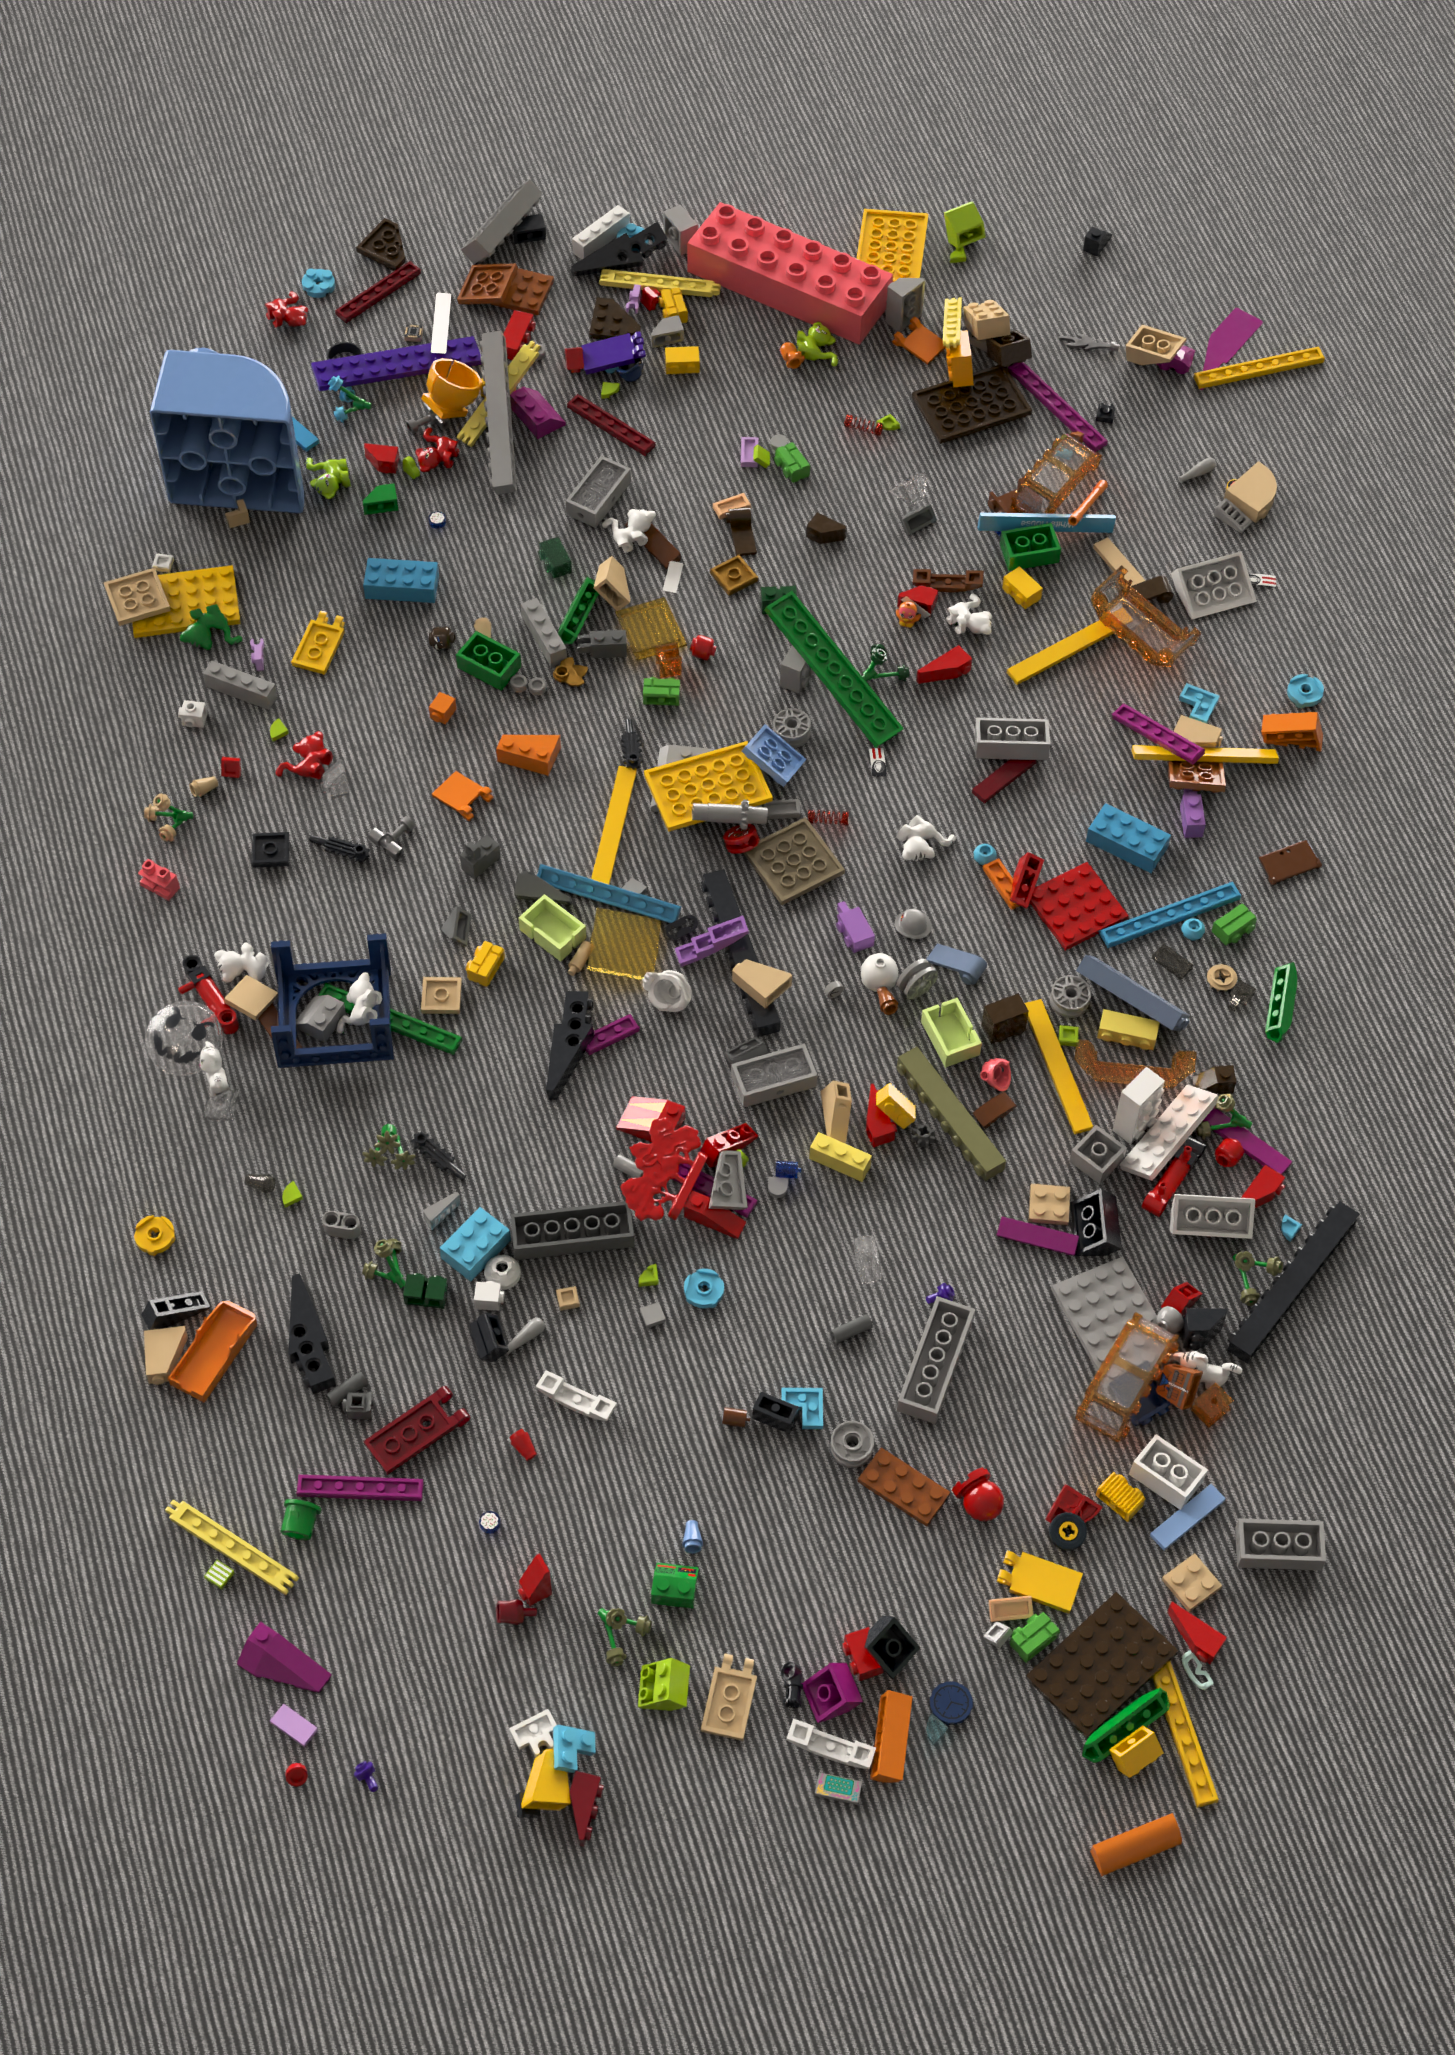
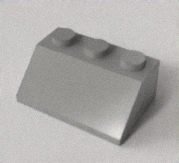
(904, 302)

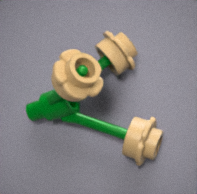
(162, 803)

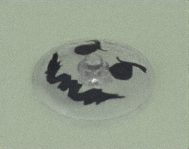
(179, 1035)

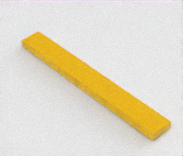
(1258, 367)
(1058, 652)
(1231, 755)
(614, 824)
(1058, 1067)
(1186, 1739)

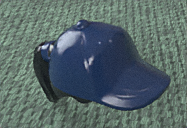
(633, 371)

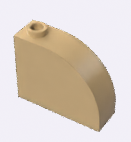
(1253, 492)

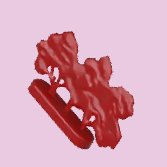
(659, 1165)

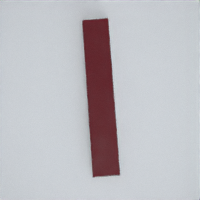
(377, 292)
(611, 424)

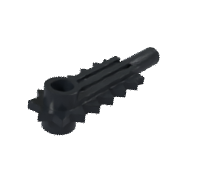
(631, 745)
(342, 847)
(437, 1155)

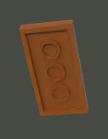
(904, 1487)

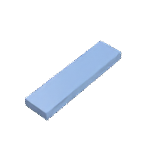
(1187, 1517)

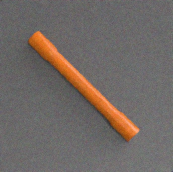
(1078, 514)

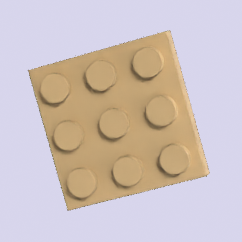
(137, 596)

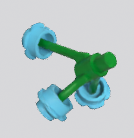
(347, 395)

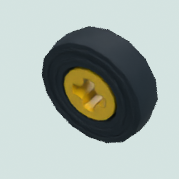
(1058, 1536)

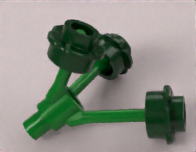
(878, 657)

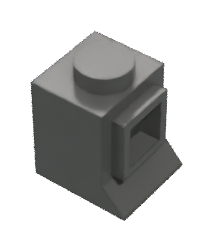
(358, 1412)

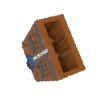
(1179, 1385)

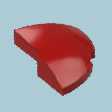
(1073, 1502)

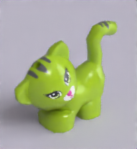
(817, 336)
(328, 483)

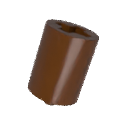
(735, 1417)

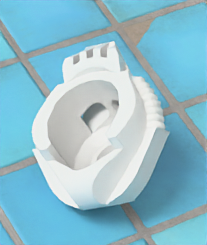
(667, 990)

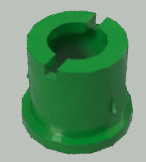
(299, 1519)

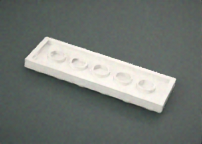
(1169, 1132)

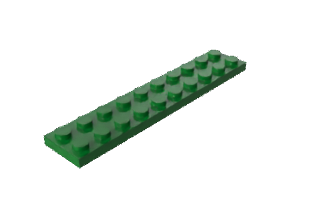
(834, 669)

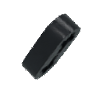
(682, 931)

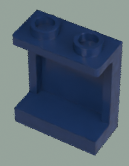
(1150, 1406)

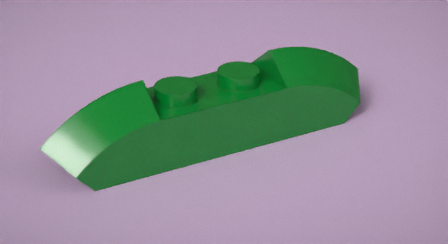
(578, 612)
(1281, 1002)
(1138, 1713)

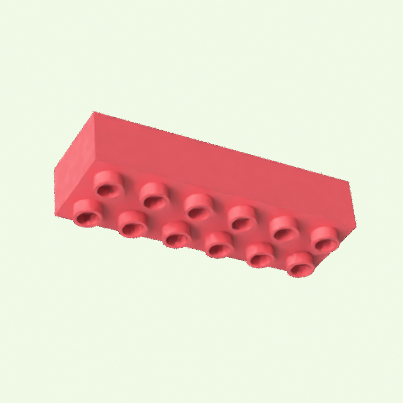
(789, 272)

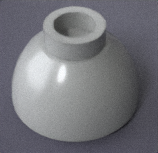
(1170, 1319)

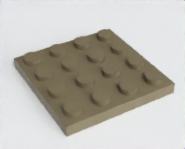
(794, 861)

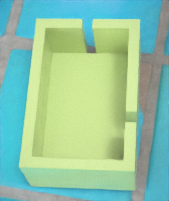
(552, 927)
(951, 1032)

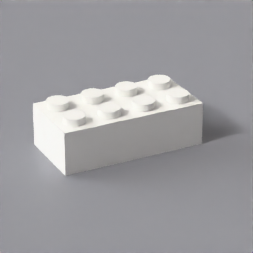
(1138, 1106)

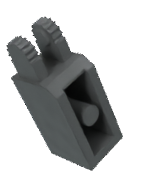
(603, 644)

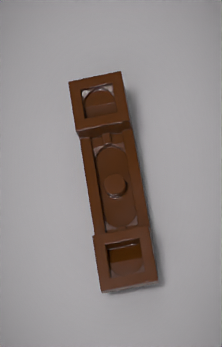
(948, 582)

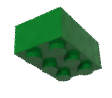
(1030, 546)
(488, 660)

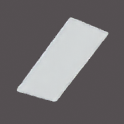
(919, 610)

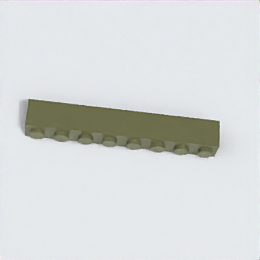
(951, 1114)

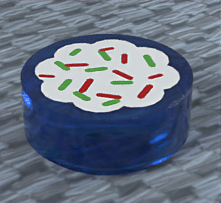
(437, 519)
(489, 1522)

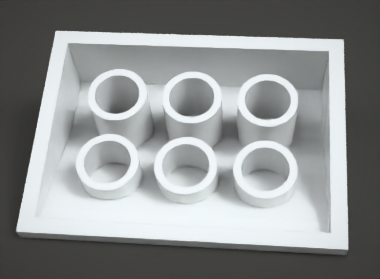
(1214, 585)

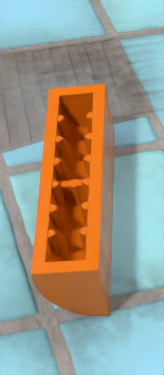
(891, 1737)
(1136, 1844)

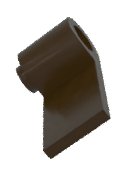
(741, 530)
(1155, 588)

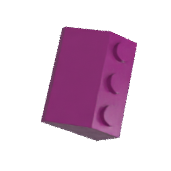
(535, 412)

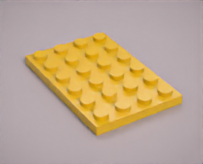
(893, 241)
(188, 592)
(711, 777)

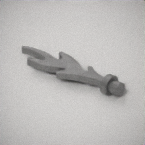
(1089, 343)

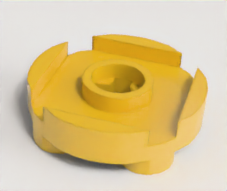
(154, 1245)

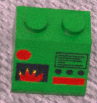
(674, 1585)

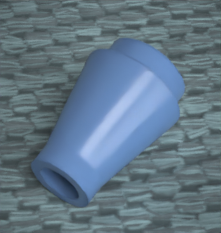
(692, 1538)

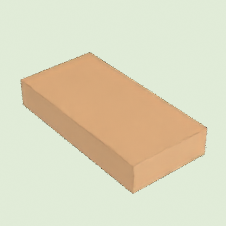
(723, 506)
(1010, 1608)

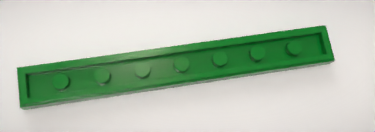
(406, 1024)

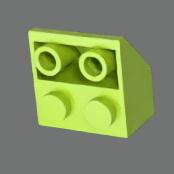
(964, 225)
(664, 1685)

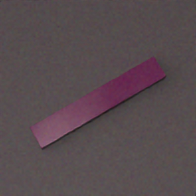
(1158, 733)
(1251, 1144)
(705, 1184)
(360, 1487)

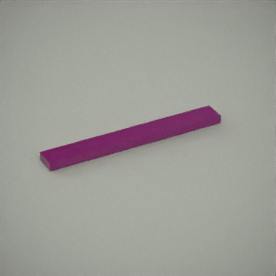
(1057, 405)

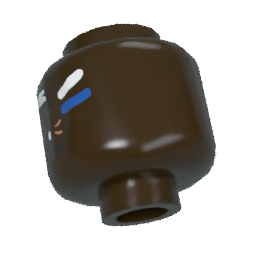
(442, 638)

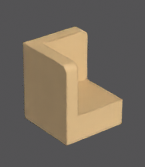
(239, 516)

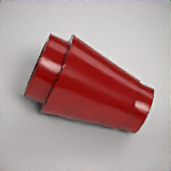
(522, 1443)

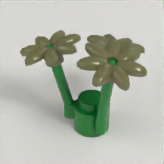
(388, 1140)

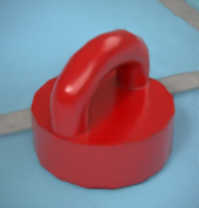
(296, 1774)

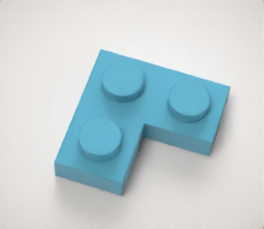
(1202, 700)
(810, 1402)
(568, 1743)

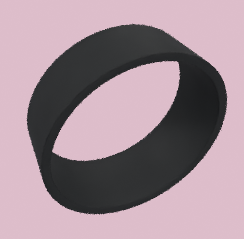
(343, 347)

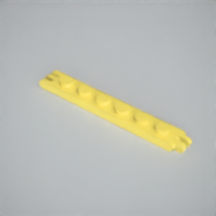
(660, 282)
(952, 322)
(516, 371)
(231, 1546)

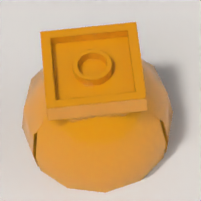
(451, 394)

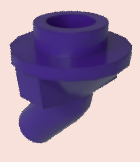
(945, 1291)
(364, 1771)

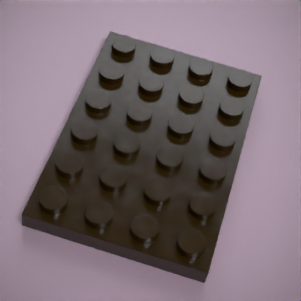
(972, 408)
(1101, 1664)

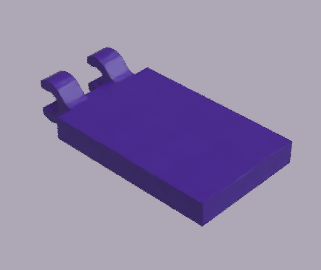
(612, 352)

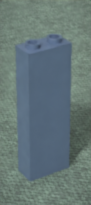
(1133, 993)

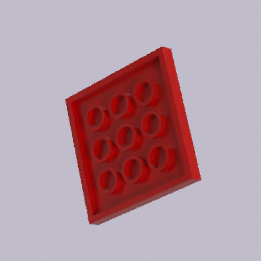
(1076, 906)

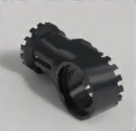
(792, 1684)

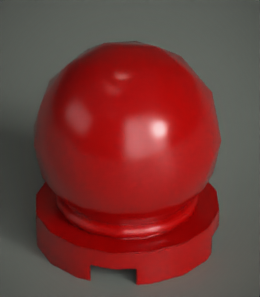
(981, 1497)

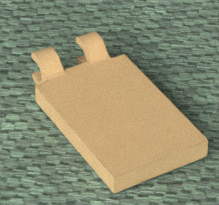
(729, 1700)

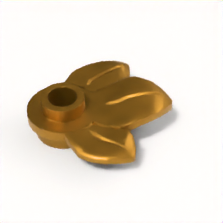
(570, 673)

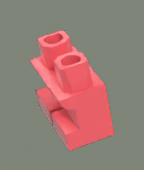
(158, 880)

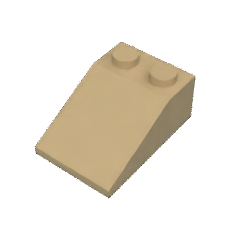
(1153, 346)

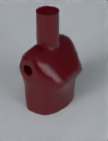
(513, 1612)

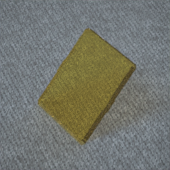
(623, 944)

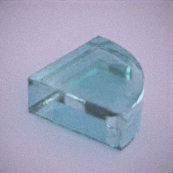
(935, 1729)

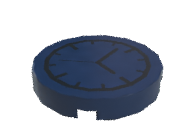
(951, 1703)

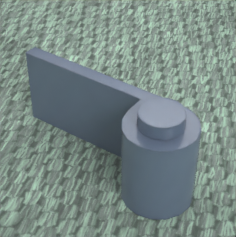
(968, 965)

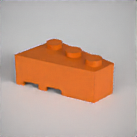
(1294, 729)
(529, 752)

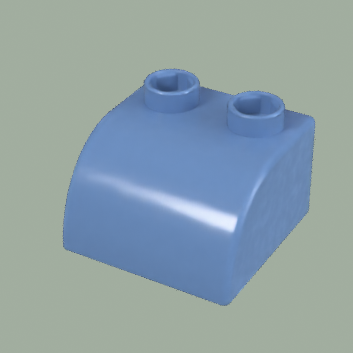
(225, 433)

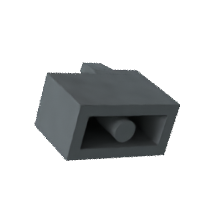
(479, 856)

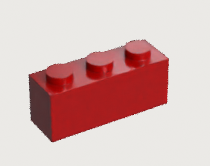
(518, 332)

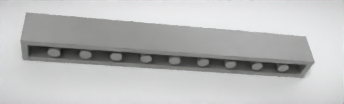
(498, 412)

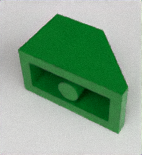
(381, 500)

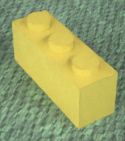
(1128, 1029)
(840, 1157)

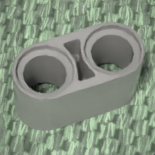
(340, 1228)

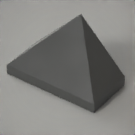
(918, 519)
(458, 926)

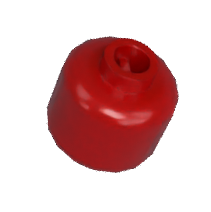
(703, 647)
(1229, 1152)

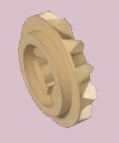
(1226, 972)

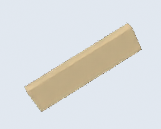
(1115, 559)

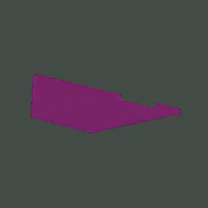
(1229, 338)

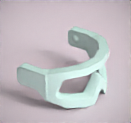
(1185, 1659)

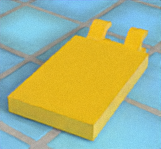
(319, 644)
(1041, 1579)

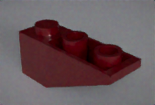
(583, 1796)

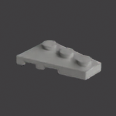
(729, 1184)

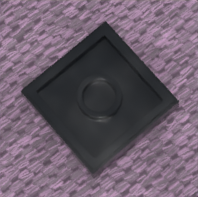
(270, 849)

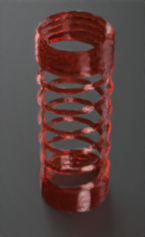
(848, 421)
(842, 820)

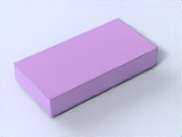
(747, 450)
(293, 1725)

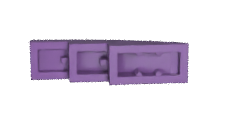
(712, 941)

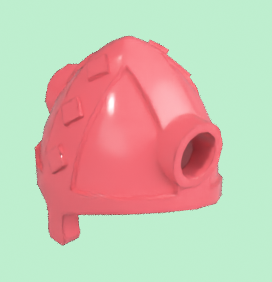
(993, 1075)

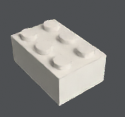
(1168, 1472)

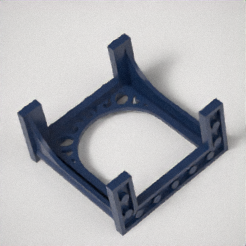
(318, 973)

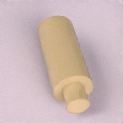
(579, 958)

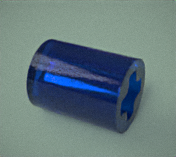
(787, 1169)

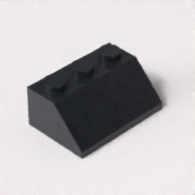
(1096, 1224)

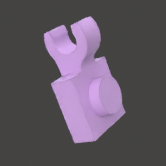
(634, 298)
(257, 657)

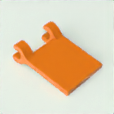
(920, 342)
(460, 792)

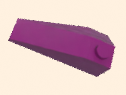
(275, 1658)

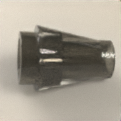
(261, 1182)

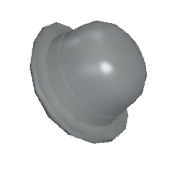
(913, 924)

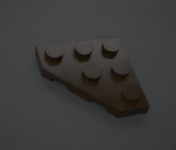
(384, 245)
(611, 320)

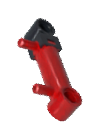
(203, 984)
(1182, 1164)

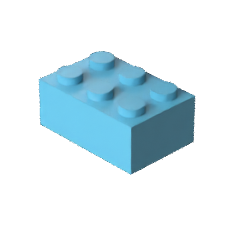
(475, 1244)

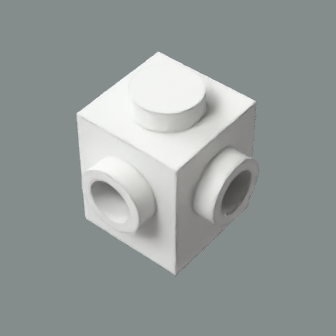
(193, 714)
(488, 1295)

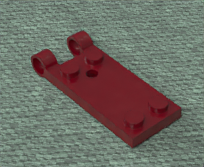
(407, 1435)

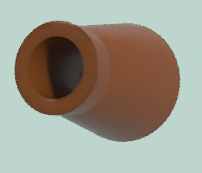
(887, 1002)

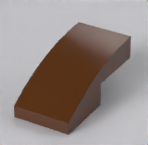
(993, 1109)

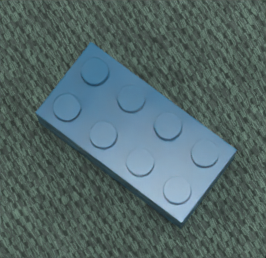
(401, 580)
(1128, 838)

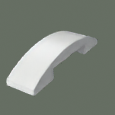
(574, 1398)
(830, 1746)

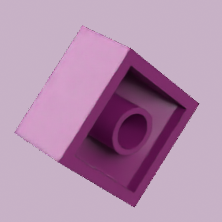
(832, 1692)

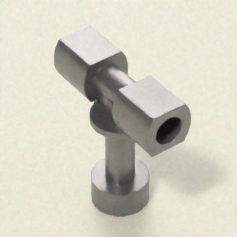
(431, 417)
(389, 840)

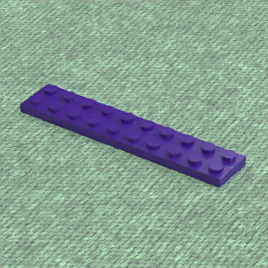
(392, 363)

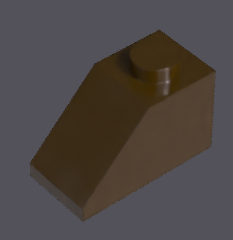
(825, 530)
(1216, 1080)

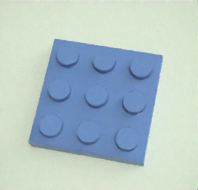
(773, 755)

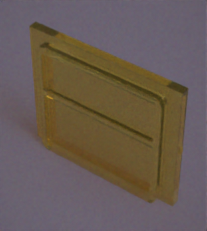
(650, 626)

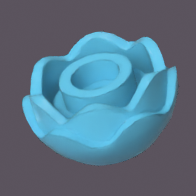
(989, 856)
(1193, 934)

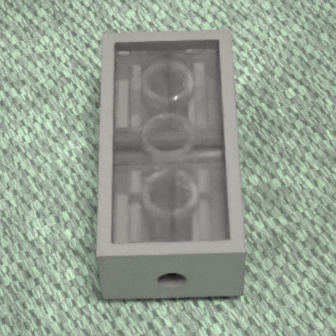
(598, 491)
(774, 1075)

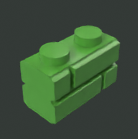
(792, 462)
(661, 691)
(1234, 925)
(1034, 1636)

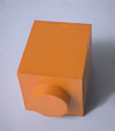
(442, 708)

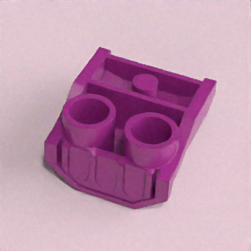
(1181, 361)

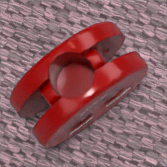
(741, 840)

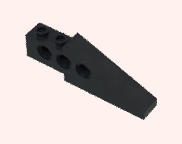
(608, 255)
(563, 1055)
(305, 1321)

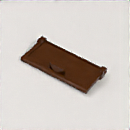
(1284, 865)

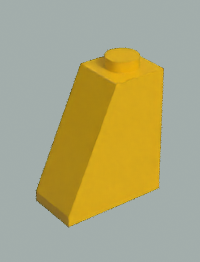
(546, 1786)

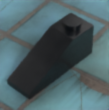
(171, 1310)

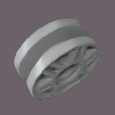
(793, 726)
(917, 978)
(1074, 987)
(852, 1432)

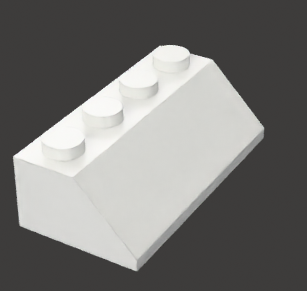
(1212, 1216)

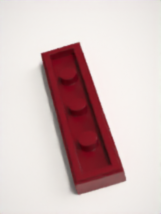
(1001, 778)

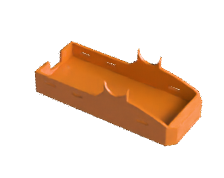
(213, 1350)

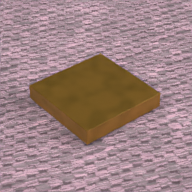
(734, 575)

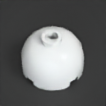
(879, 971)

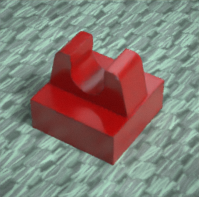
(650, 298)
(231, 767)

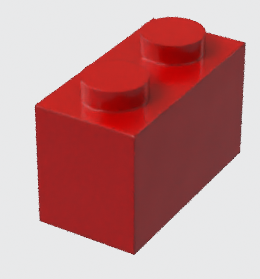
(862, 1662)

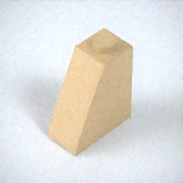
(612, 583)
(1199, 732)
(761, 981)
(163, 1351)

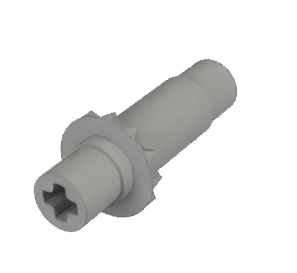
(728, 813)

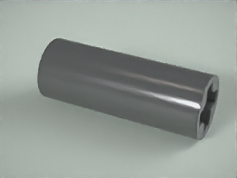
(851, 1328)
(351, 1385)

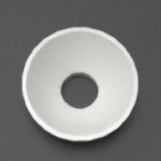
(507, 1278)

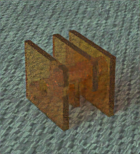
(668, 656)
(1212, 1405)

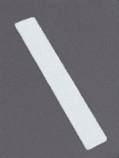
(441, 323)

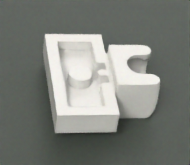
(534, 1732)

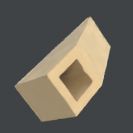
(836, 1109)

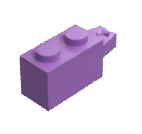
(1192, 814)
(854, 928)

